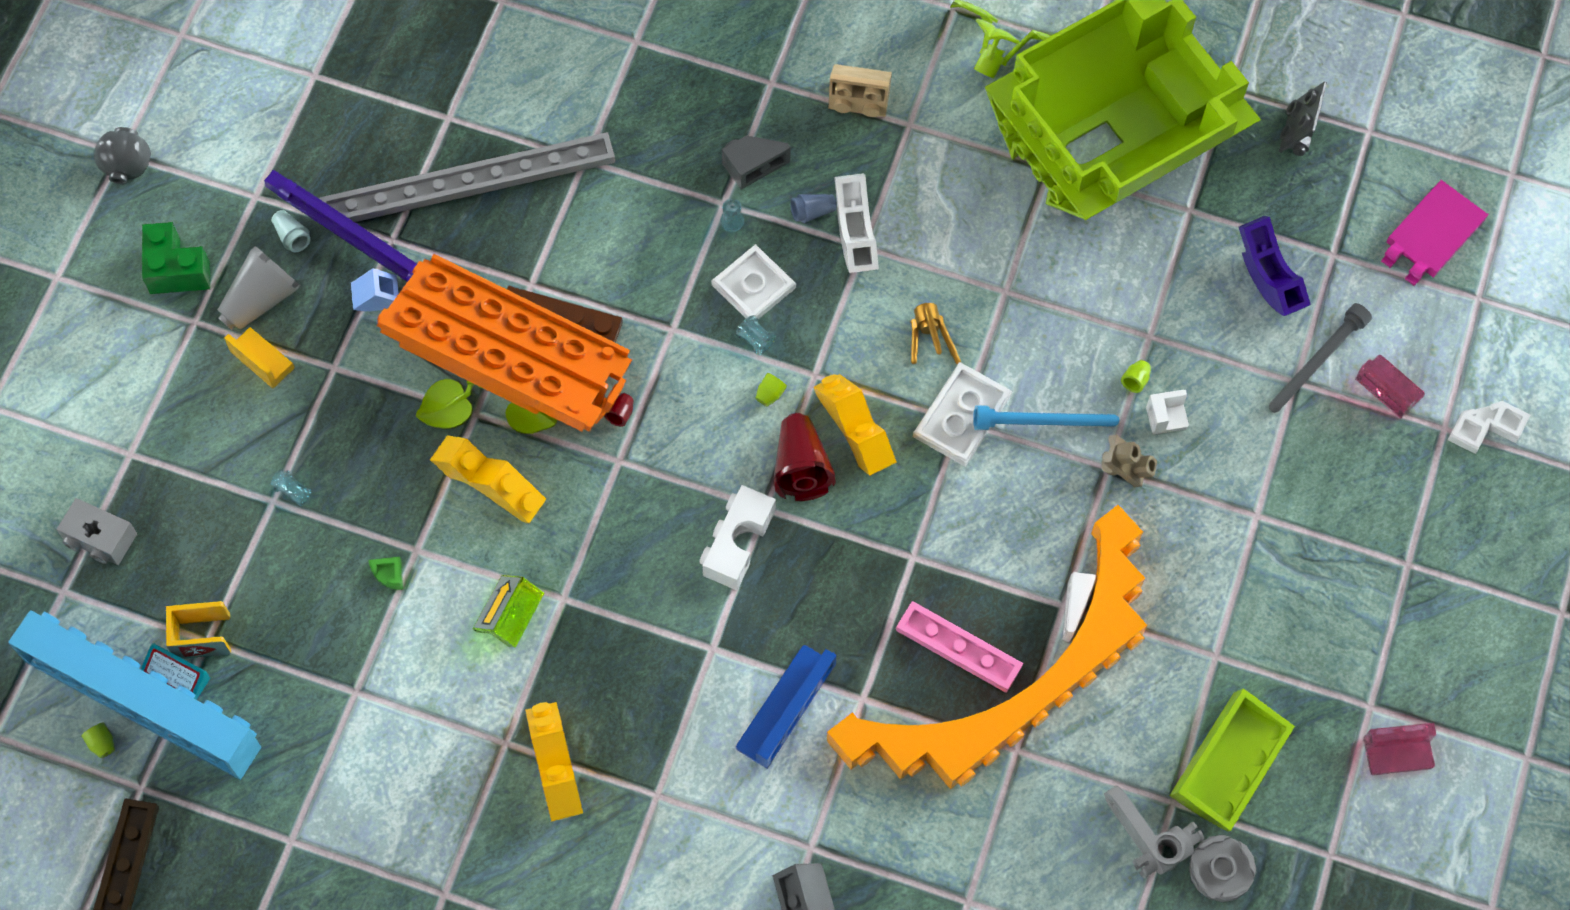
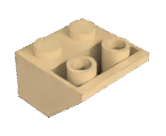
(859, 90)

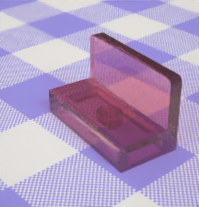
(1389, 385)
(1400, 748)

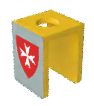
(193, 614)

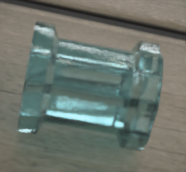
(755, 335)

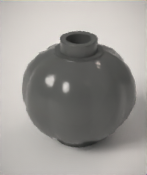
(122, 155)

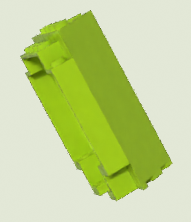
(1122, 68)

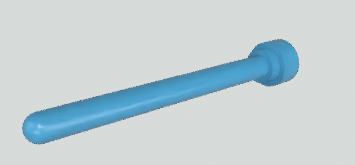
(985, 417)

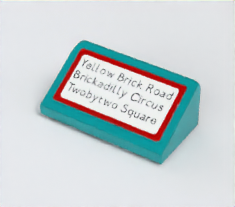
(175, 670)

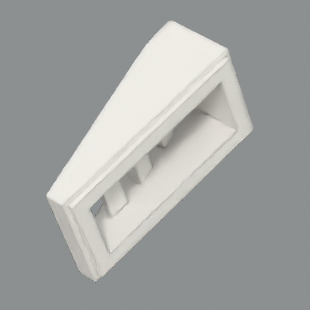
(1078, 593)

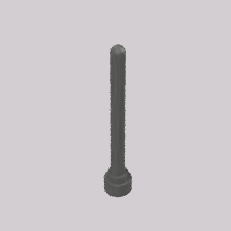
(1355, 318)

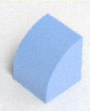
(374, 290)

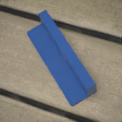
(786, 705)

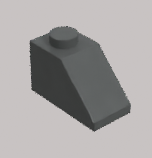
(753, 158)

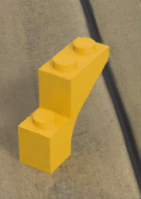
(851, 414)
(490, 476)
(553, 761)

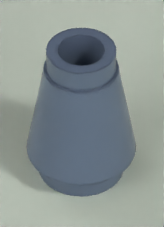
(812, 206)

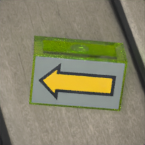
(509, 609)

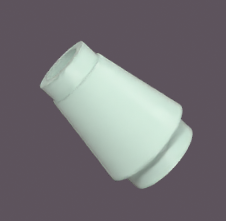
(291, 232)

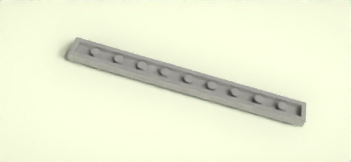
(473, 178)

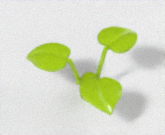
(991, 55)
(447, 408)

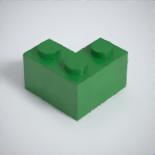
(169, 267)

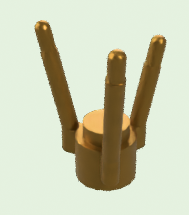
(929, 322)

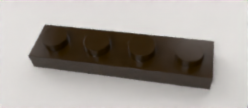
(126, 855)

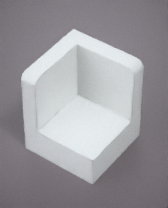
(1167, 412)

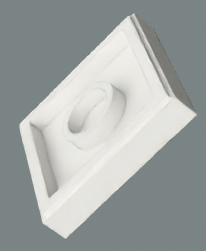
(753, 283)

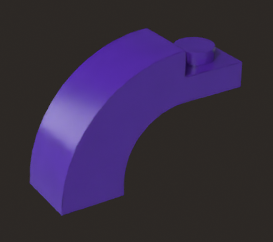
(1268, 269)

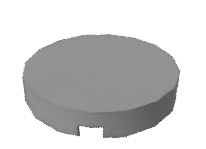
(1222, 868)

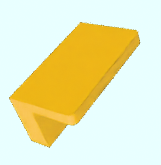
(260, 357)

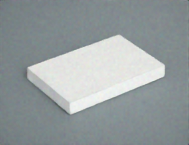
(949, 419)

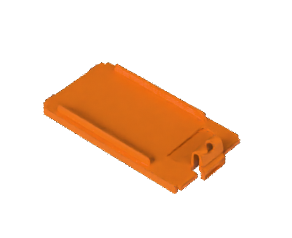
(505, 343)

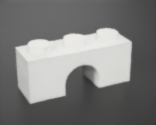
(747, 513)

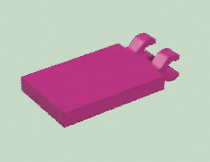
(1434, 231)

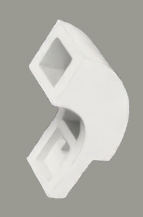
(855, 224)

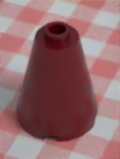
(801, 461)

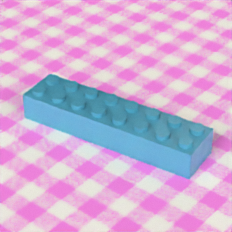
(136, 694)

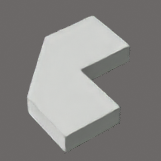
(1497, 417)

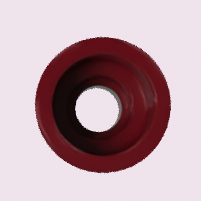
(620, 411)

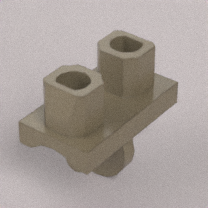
(1127, 461)

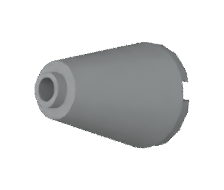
(255, 290)

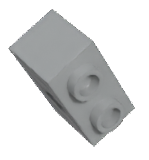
(96, 532)

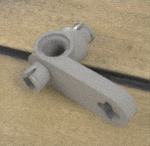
(1178, 839)

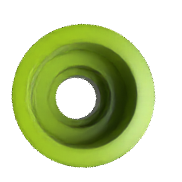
(1136, 376)
(770, 390)
(99, 740)

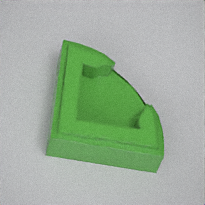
(388, 572)

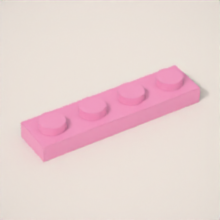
(959, 647)

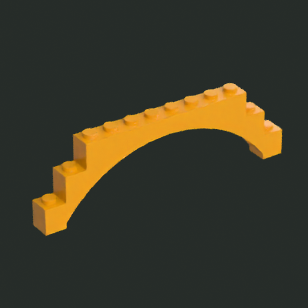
(966, 743)

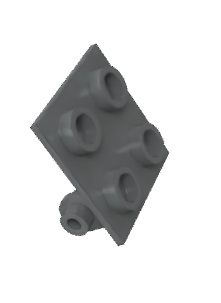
(1302, 120)

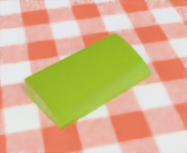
(1232, 760)

